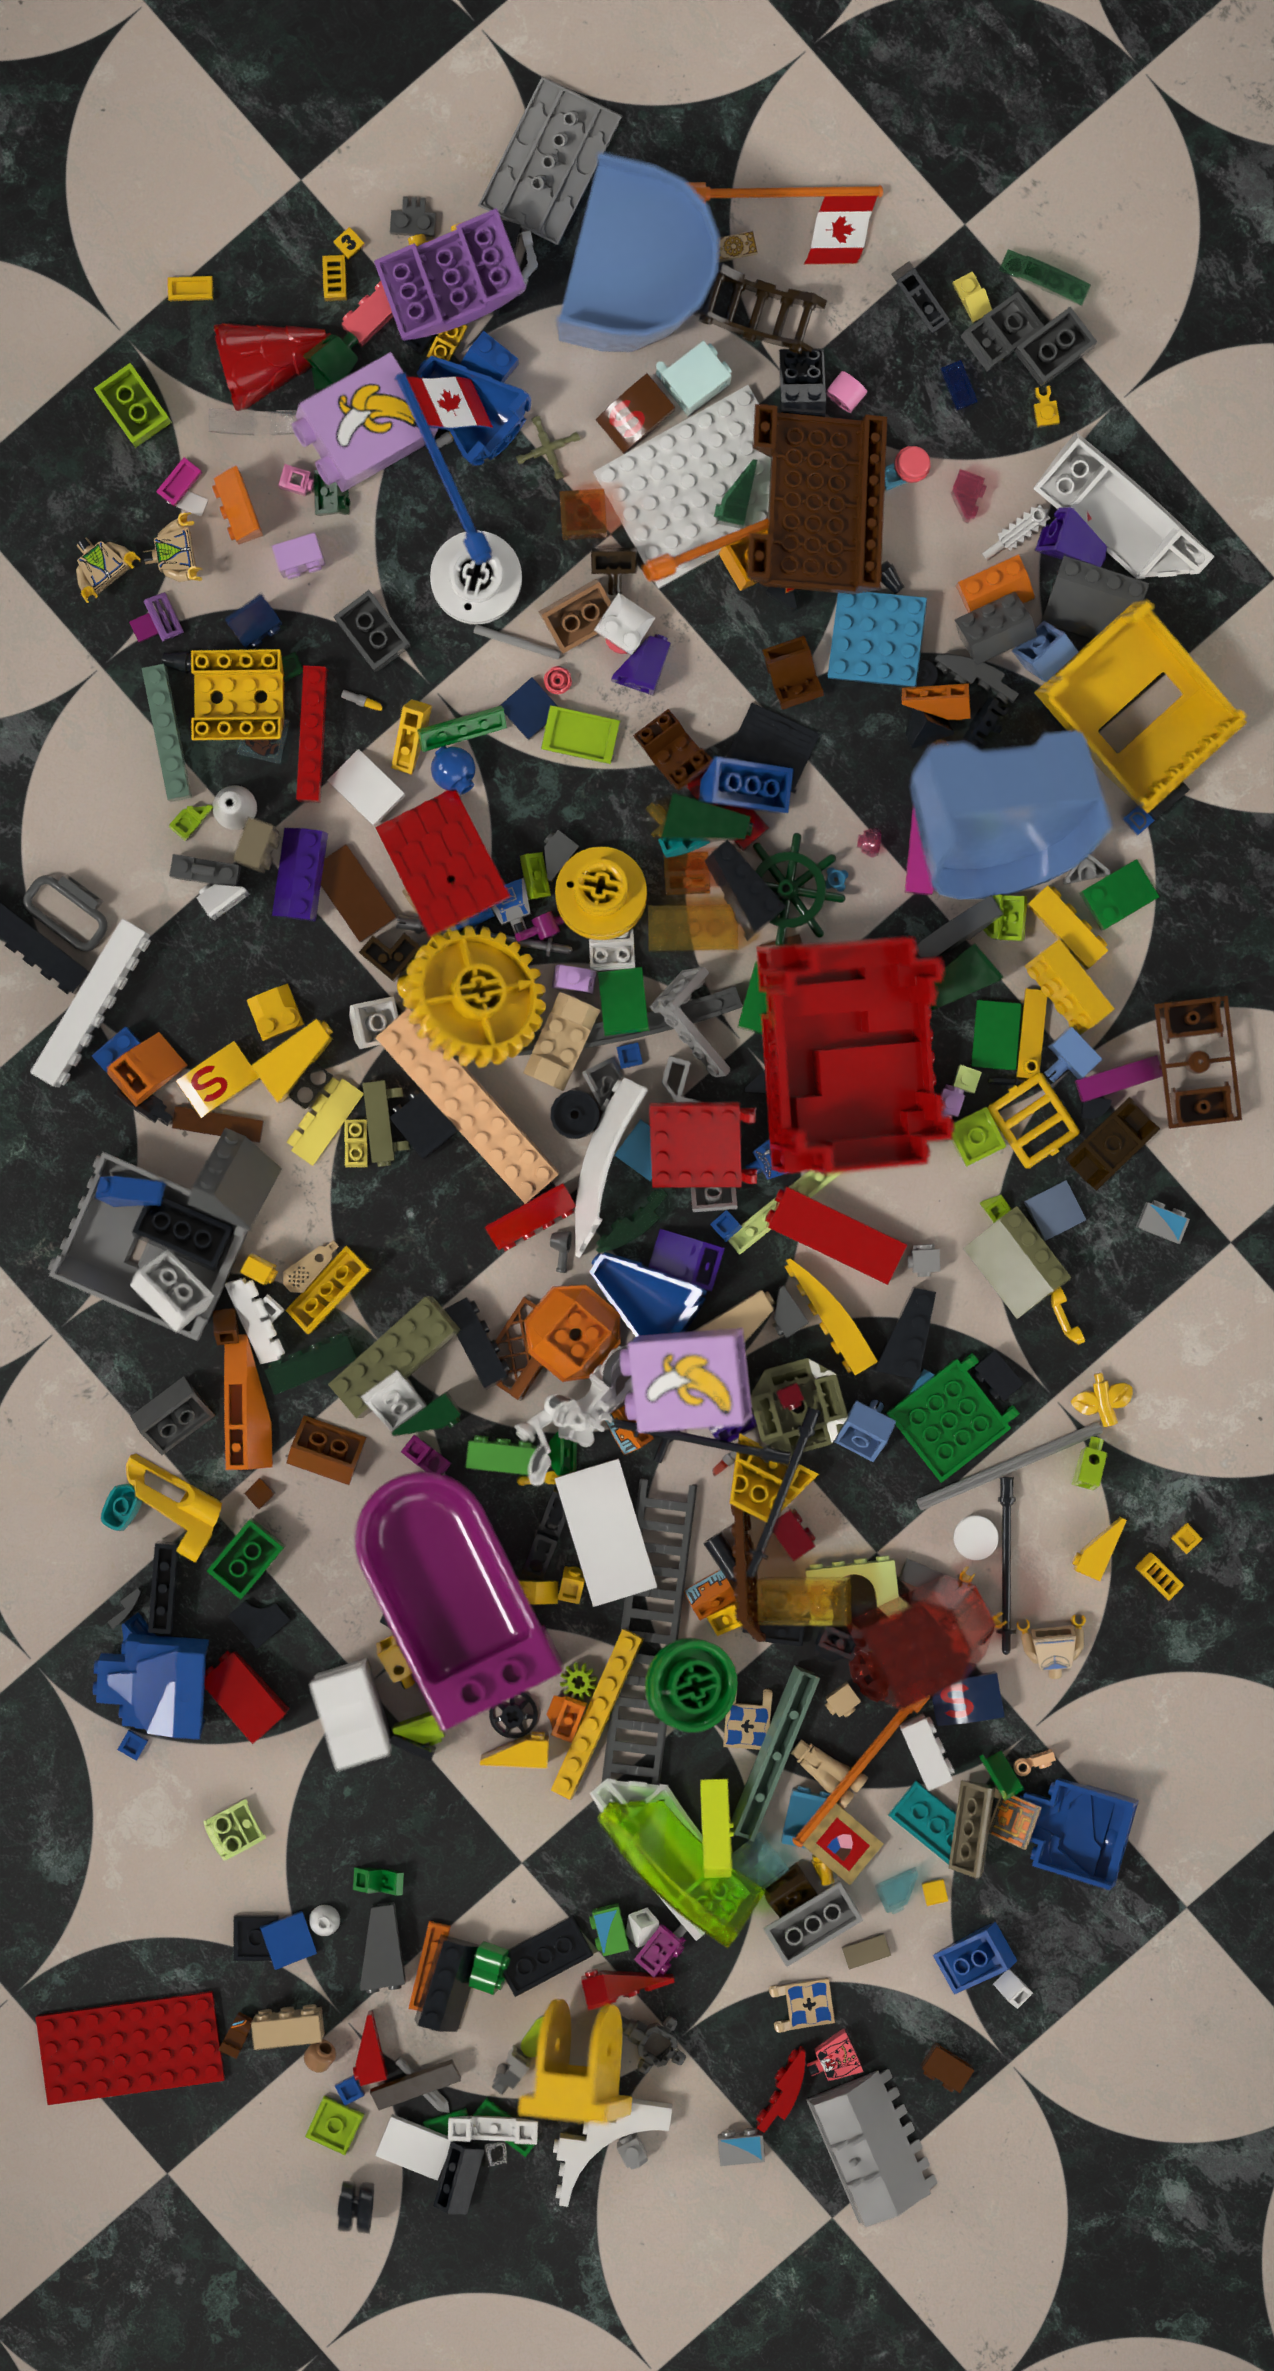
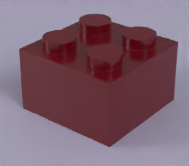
(792, 1535)

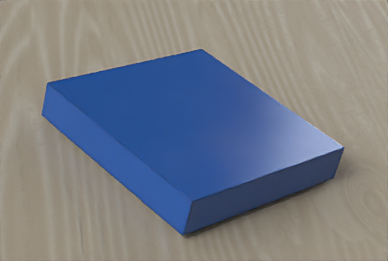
(288, 1940)

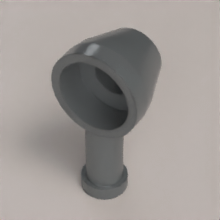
(561, 1242)

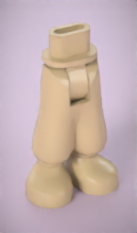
(826, 1770)

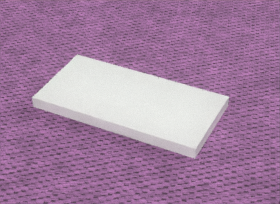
(605, 1532)

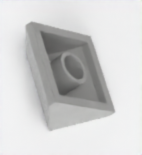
(713, 1198)

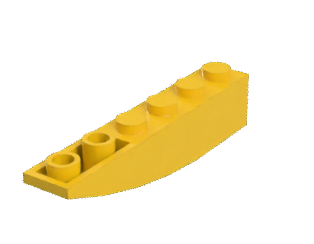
(835, 1321)

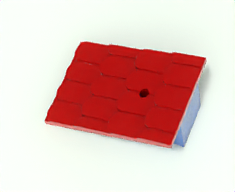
(436, 847)

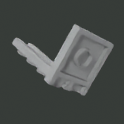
(668, 1005)

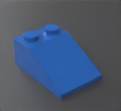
(975, 1958)

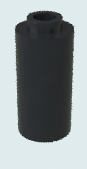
(722, 1554)

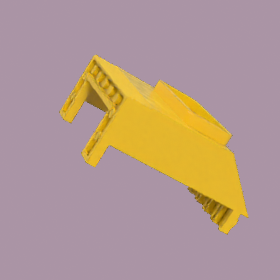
(1111, 674)

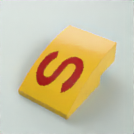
(217, 1079)

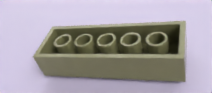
(401, 1348)

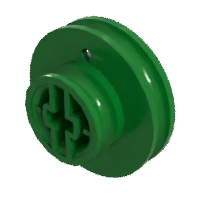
(691, 1684)

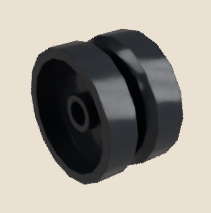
(574, 1101)
(355, 2206)

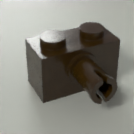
(614, 563)

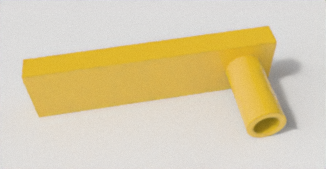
(1031, 1033)

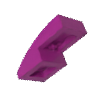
(425, 1456)

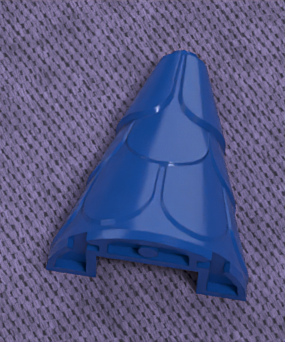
(501, 401)
(646, 1297)

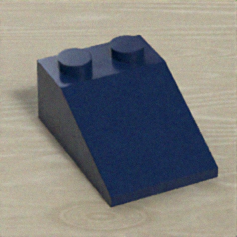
(254, 622)

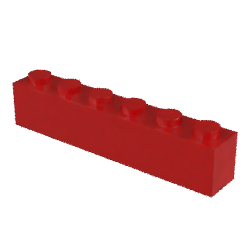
(312, 734)

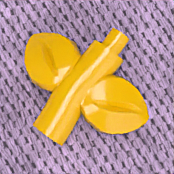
(1103, 1399)

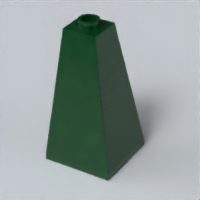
(701, 821)
(965, 976)

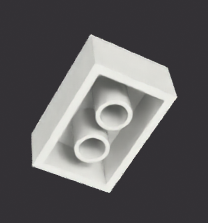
(172, 1290)
(927, 1751)

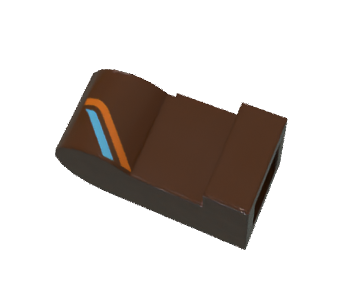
(236, 2035)

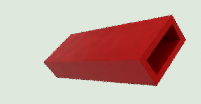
(835, 1235)

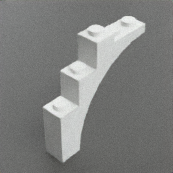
(578, 2149)

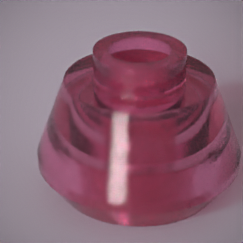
(870, 842)

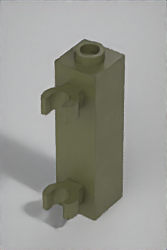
(379, 1123)

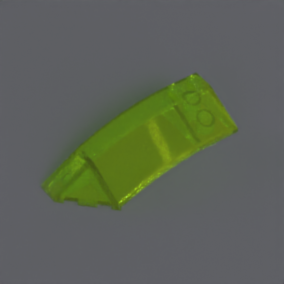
(673, 1867)

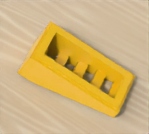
(334, 295)
(1143, 1569)

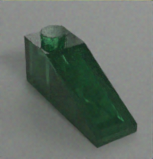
(735, 502)

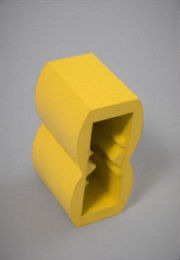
(259, 1269)

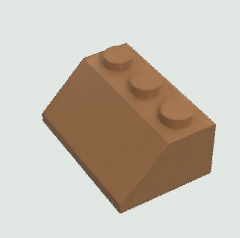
(576, 615)

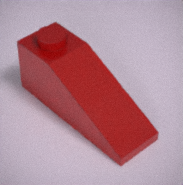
(370, 2059)

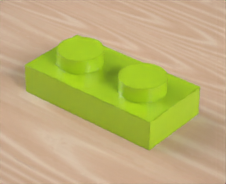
(535, 875)

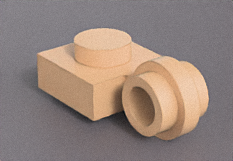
(1040, 1759)

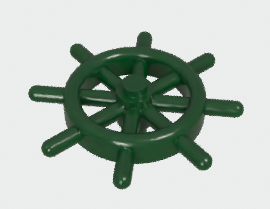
(790, 889)

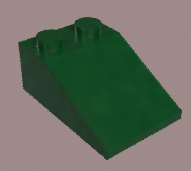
(434, 1416)

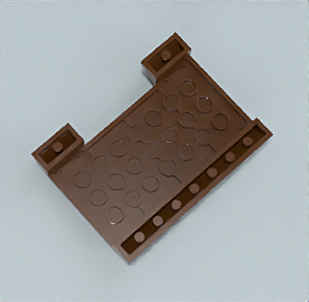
(821, 502)

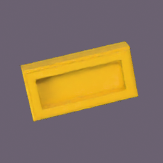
(190, 288)

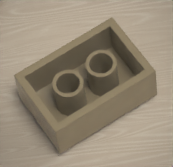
(257, 845)

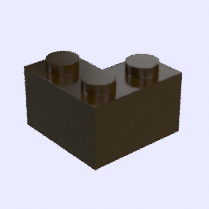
(391, 961)

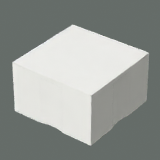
(352, 1713)

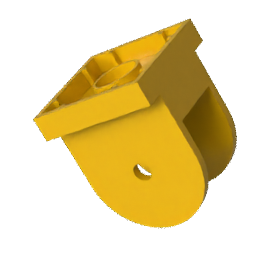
(577, 2090)

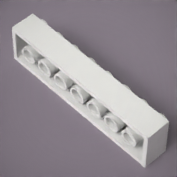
(90, 1004)

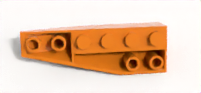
(245, 1411)

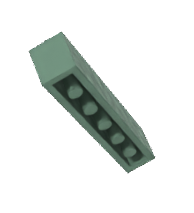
(166, 733)

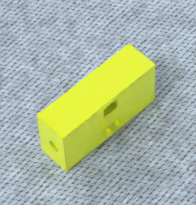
(716, 1828)

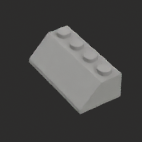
(813, 1924)

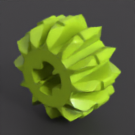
(585, 1678)

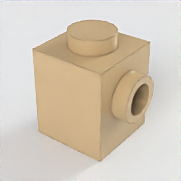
(842, 1700)

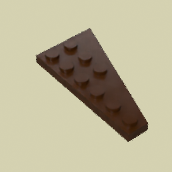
(746, 1589)

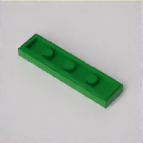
(462, 728)

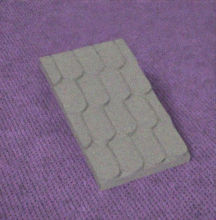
(550, 160)

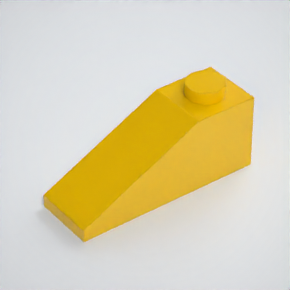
(407, 747)
(1097, 1553)

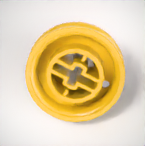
(605, 914)

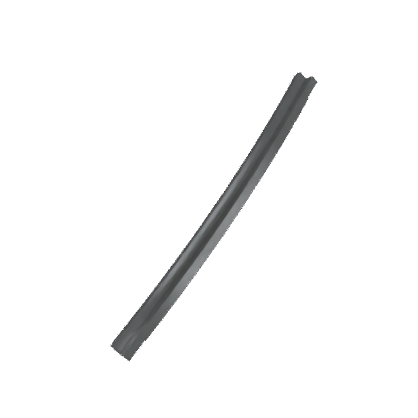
(695, 1010)

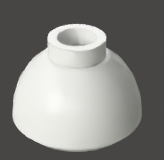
(324, 1920)

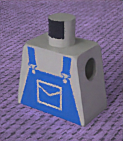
(514, 908)

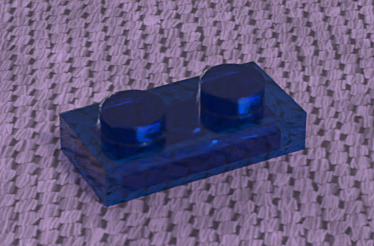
(958, 385)

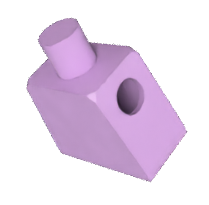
(574, 979)

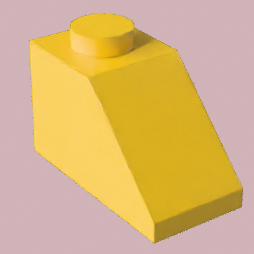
(540, 1591)

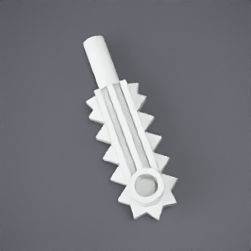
(1016, 532)

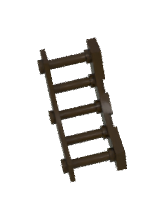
(763, 291)

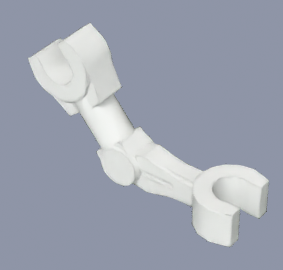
(531, 257)

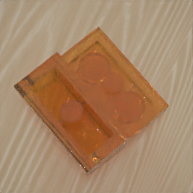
(687, 874)

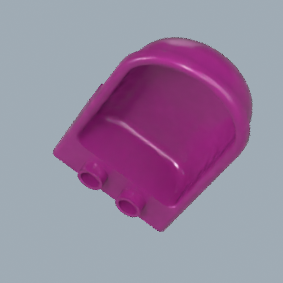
(451, 1596)

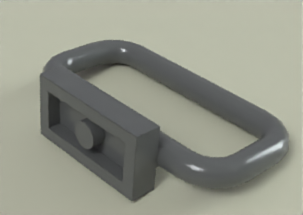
(79, 896)

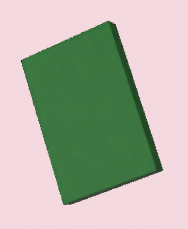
(623, 1001)
(996, 1035)

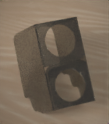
(316, 1089)

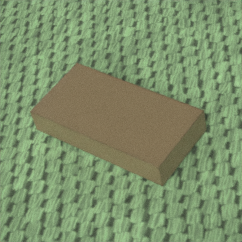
(866, 1951)

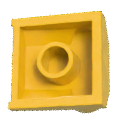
(275, 1012)

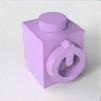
(953, 1100)

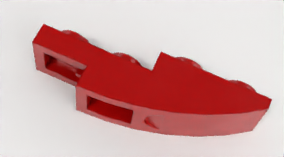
(789, 2082)

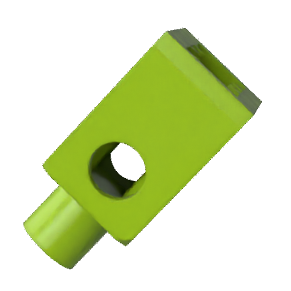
(1088, 1474)

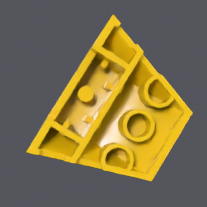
(757, 1482)

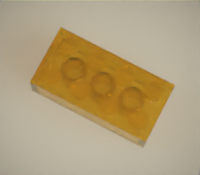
(692, 928)
(804, 1600)

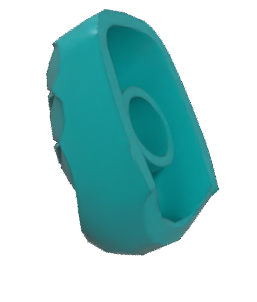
(120, 1507)

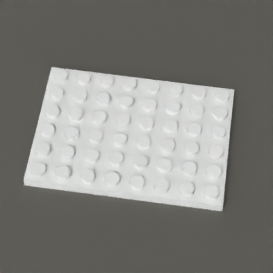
(672, 482)

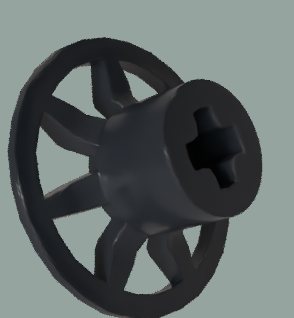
(513, 1717)

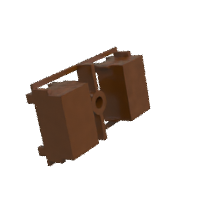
(1189, 1020)

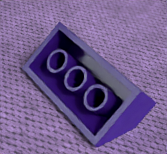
(300, 874)

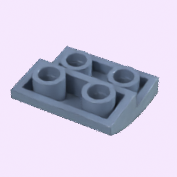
(1055, 1210)

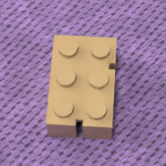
(288, 2027)

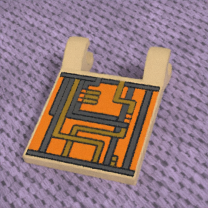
(1014, 1820)

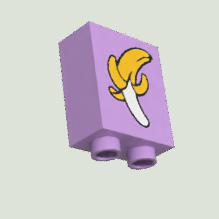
(359, 424)
(687, 1380)

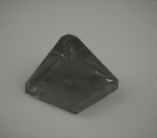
(494, 2154)

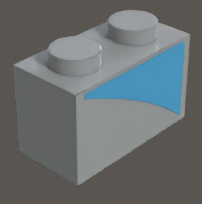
(1163, 1222)
(741, 2147)

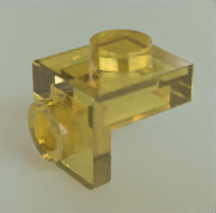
(658, 814)

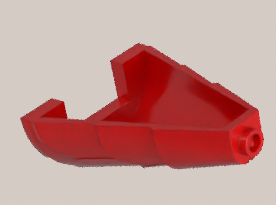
(262, 358)

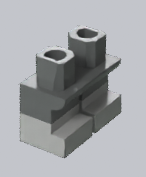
(512, 2073)

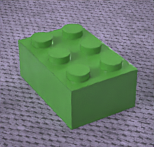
(499, 1455)

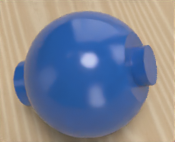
(453, 769)

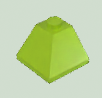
(420, 1728)

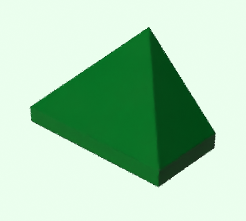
(562, 1455)

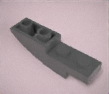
(967, 671)

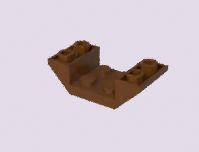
(672, 750)

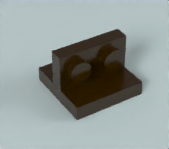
(789, 1891)

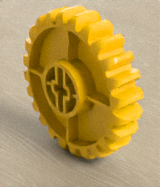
(492, 977)

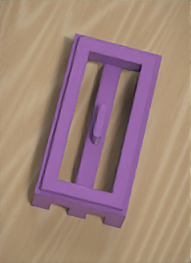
(156, 620)

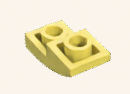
(356, 1143)

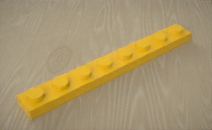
(597, 1714)

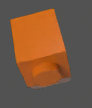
(944, 701)

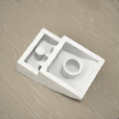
(366, 787)

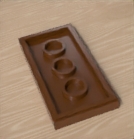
(354, 894)

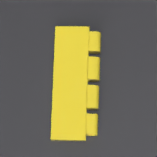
(330, 1117)

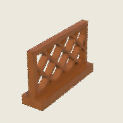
(532, 1368)

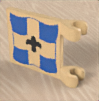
(748, 1723)
(807, 2004)

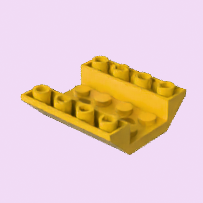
(239, 678)

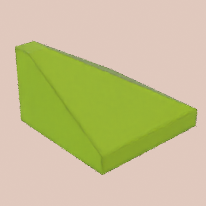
(995, 1207)

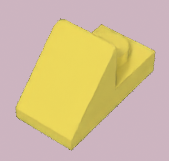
(972, 296)

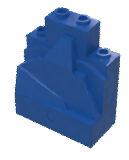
(156, 1684)
(1082, 1831)

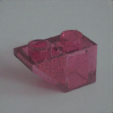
(966, 492)

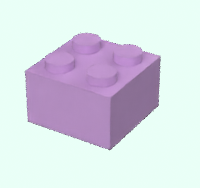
(299, 556)

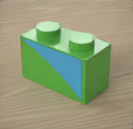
(610, 1929)

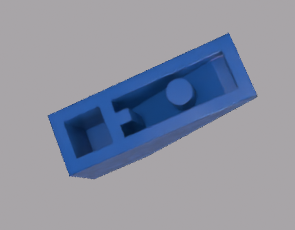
(129, 1191)

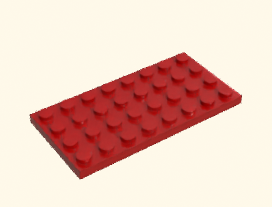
(130, 2048)

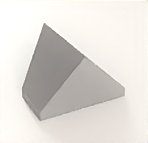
(1086, 870)
(602, 1079)

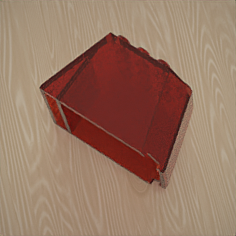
(924, 1640)

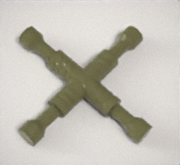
(547, 448)

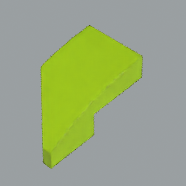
(188, 820)

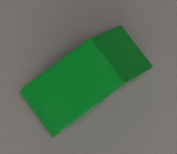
(378, 1880)

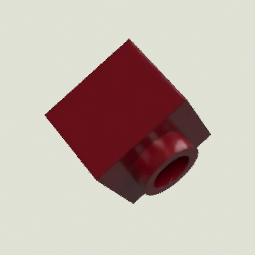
(790, 1396)

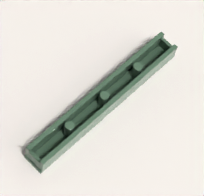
(774, 1752)

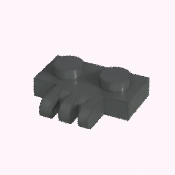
(412, 219)

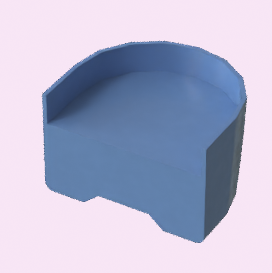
(638, 260)
(1007, 814)

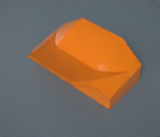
(565, 1716)

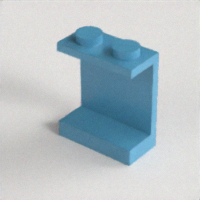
(801, 1808)

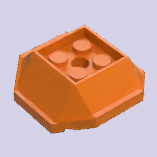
(550, 1328)

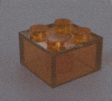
(583, 514)

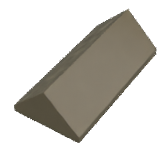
(971, 1828)

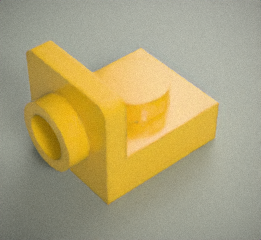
(571, 1585)

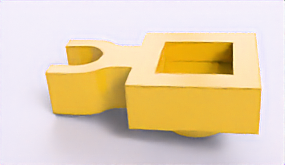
(1045, 411)

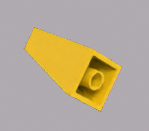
(288, 1061)

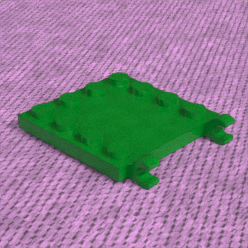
(950, 1419)

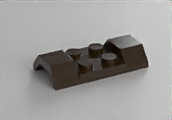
(1112, 1144)

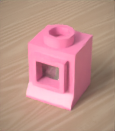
(296, 480)

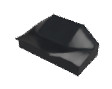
(834, 1644)

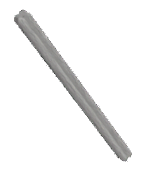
(1009, 1466)

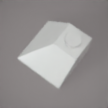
(220, 898)

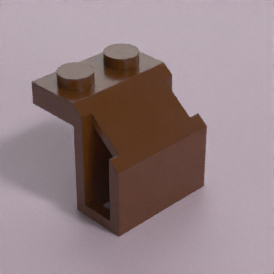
(792, 672)

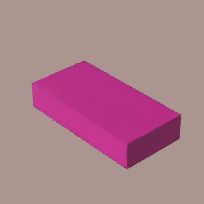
(179, 482)

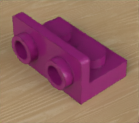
(659, 1951)

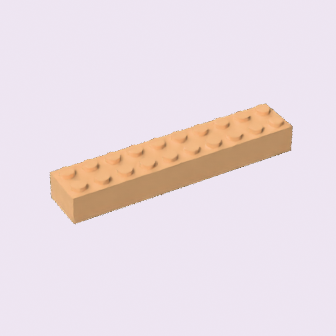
(470, 1109)

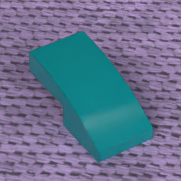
(678, 848)

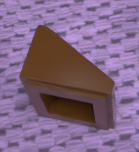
(259, 1493)

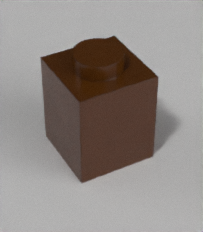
(225, 1326)

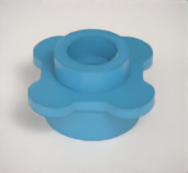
(841, 875)

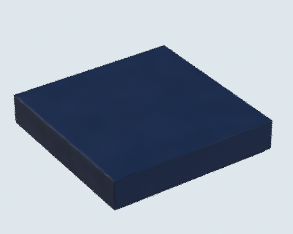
(528, 708)

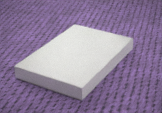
(394, 1401)
(414, 2147)

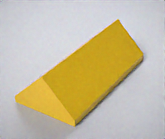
(328, 1290)

